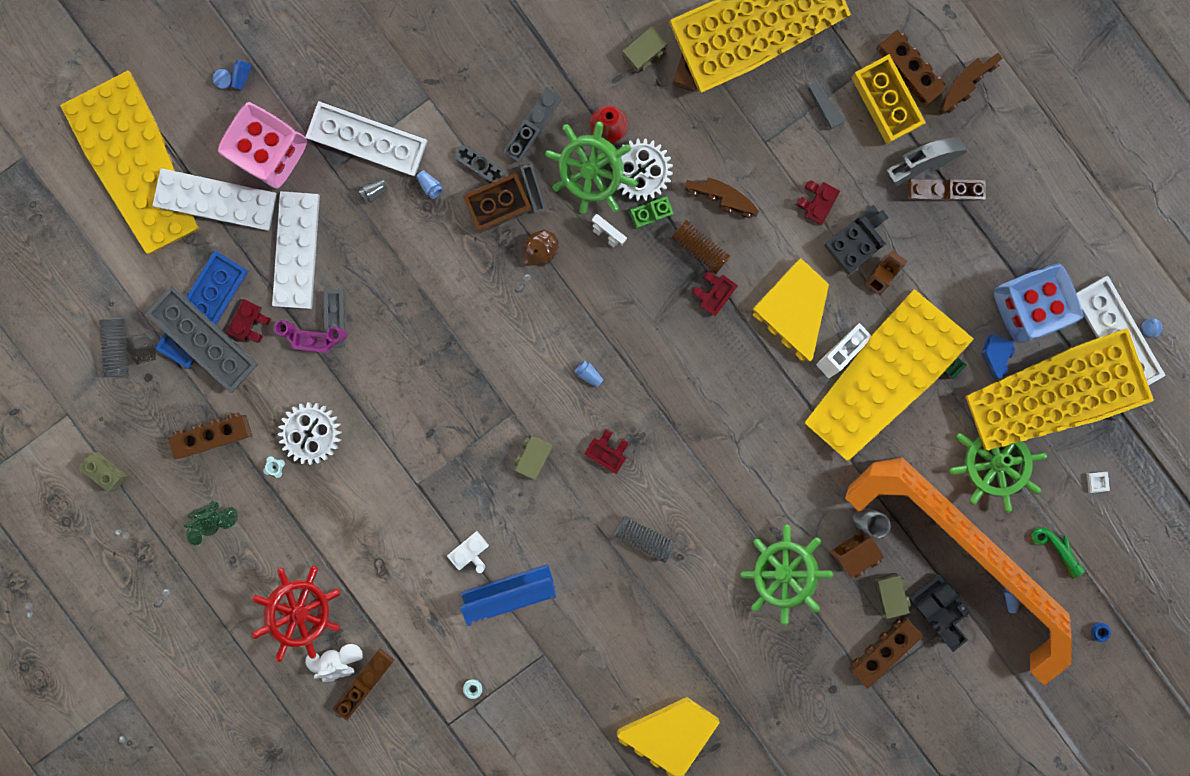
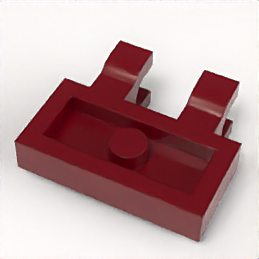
(822, 202)
(718, 294)
(244, 321)
(606, 455)

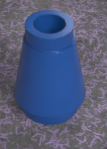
(240, 74)

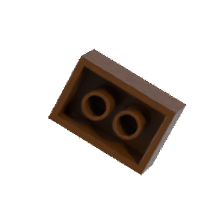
(497, 203)
(857, 555)

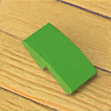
(651, 212)

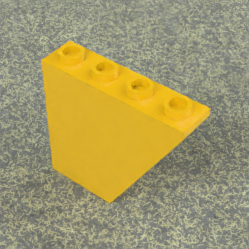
(795, 309)
(671, 735)

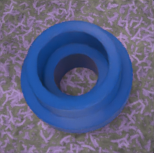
(1104, 636)

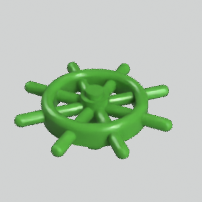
(591, 167)
(998, 464)
(786, 575)

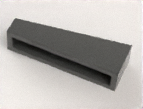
(828, 110)
(533, 188)

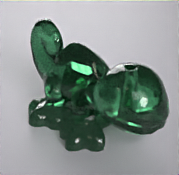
(207, 522)

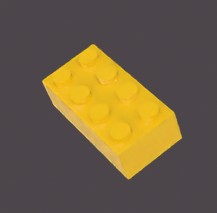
(888, 99)

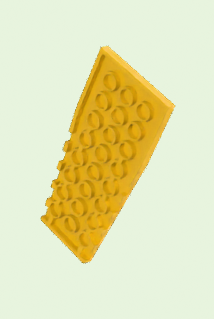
(740, 35)
(127, 156)
(888, 375)
(1062, 392)

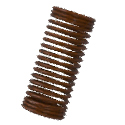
(697, 245)

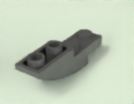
(533, 125)
(924, 157)

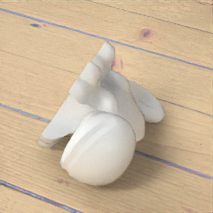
(333, 664)

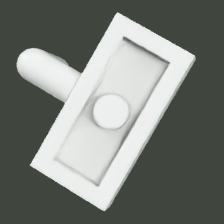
(468, 552)

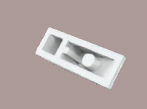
(844, 351)

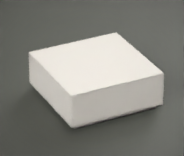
(1098, 482)

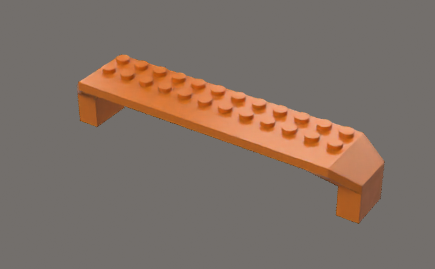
(900, 478)

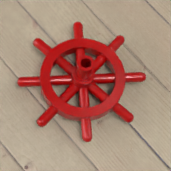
(296, 613)

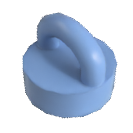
(222, 79)
(1151, 327)

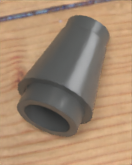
(372, 191)

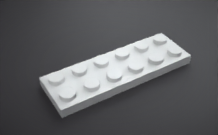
(366, 139)
(214, 199)
(296, 250)
(1108, 314)

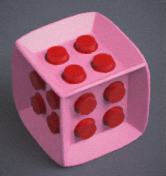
(262, 145)

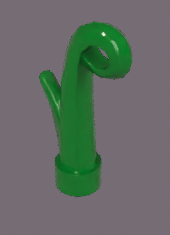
(1064, 550)

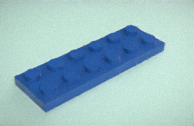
(211, 296)

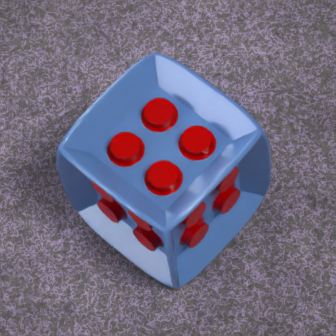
(1038, 303)

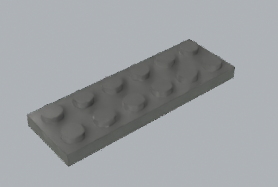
(202, 339)

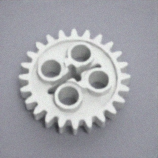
(652, 183)
(294, 424)

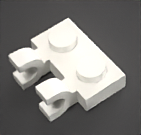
(614, 235)

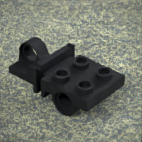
(857, 240)
(942, 609)

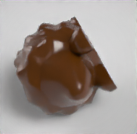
(540, 248)

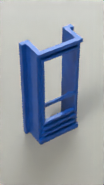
(508, 594)

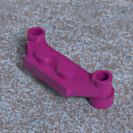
(308, 339)

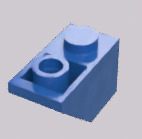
(996, 354)

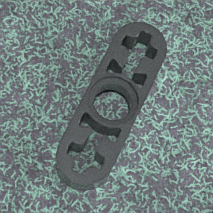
(471, 153)

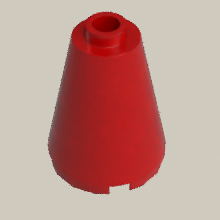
(614, 128)

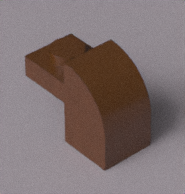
(885, 272)

